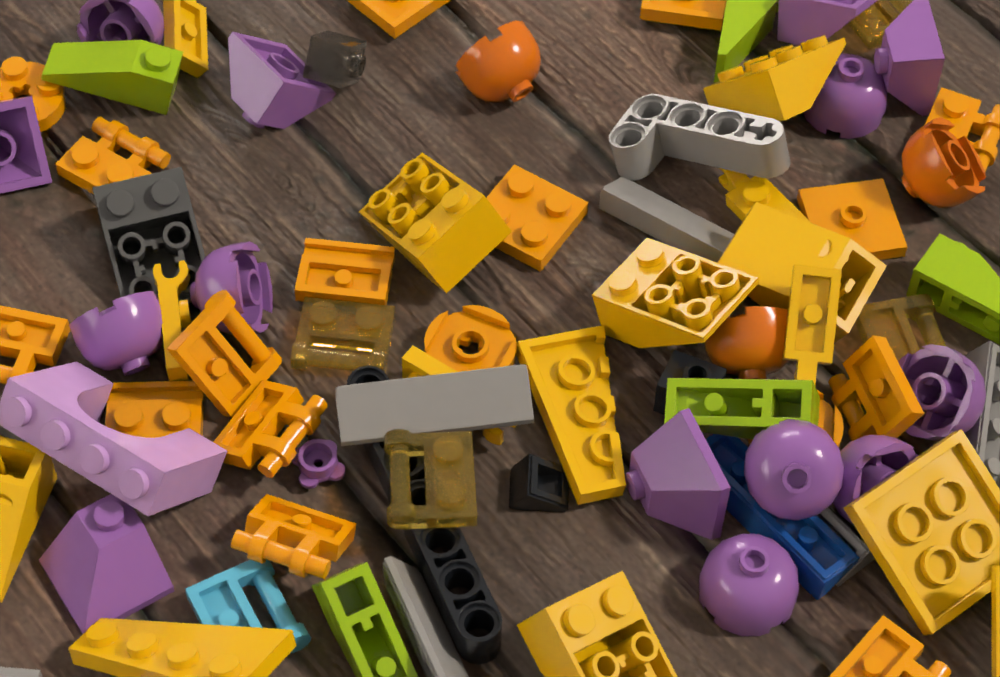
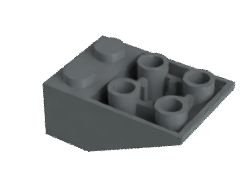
(149, 224)

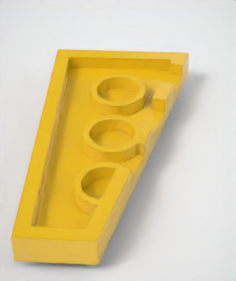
(577, 407)
(180, 649)

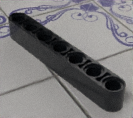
(446, 569)

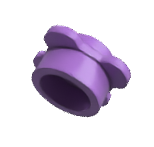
(318, 451)

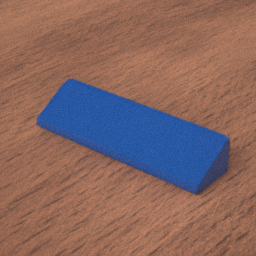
(814, 547)

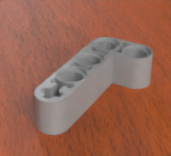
(699, 134)

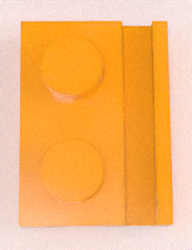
(345, 271)
(155, 408)

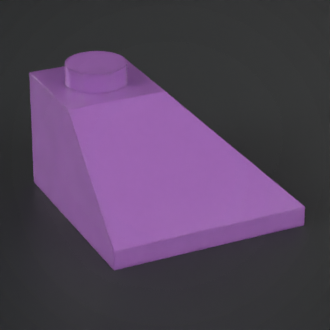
(813, 18)
(912, 57)
(270, 82)
(21, 146)
(680, 478)
(105, 564)

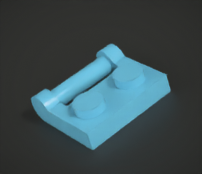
(223, 602)

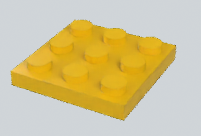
(934, 530)

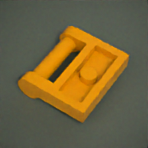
(215, 363)

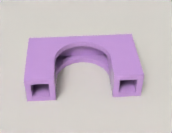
(61, 416)

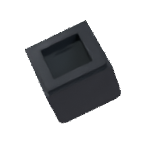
(538, 486)

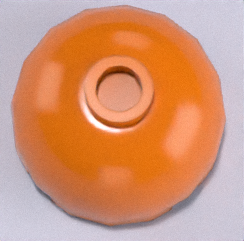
(501, 66)
(940, 166)
(750, 343)

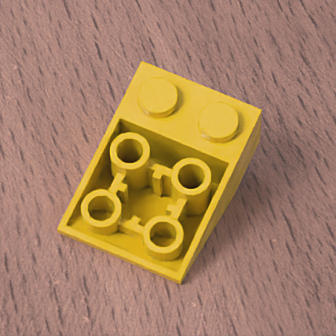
(778, 84)
(436, 221)
(774, 241)
(668, 297)
(25, 486)
(596, 635)

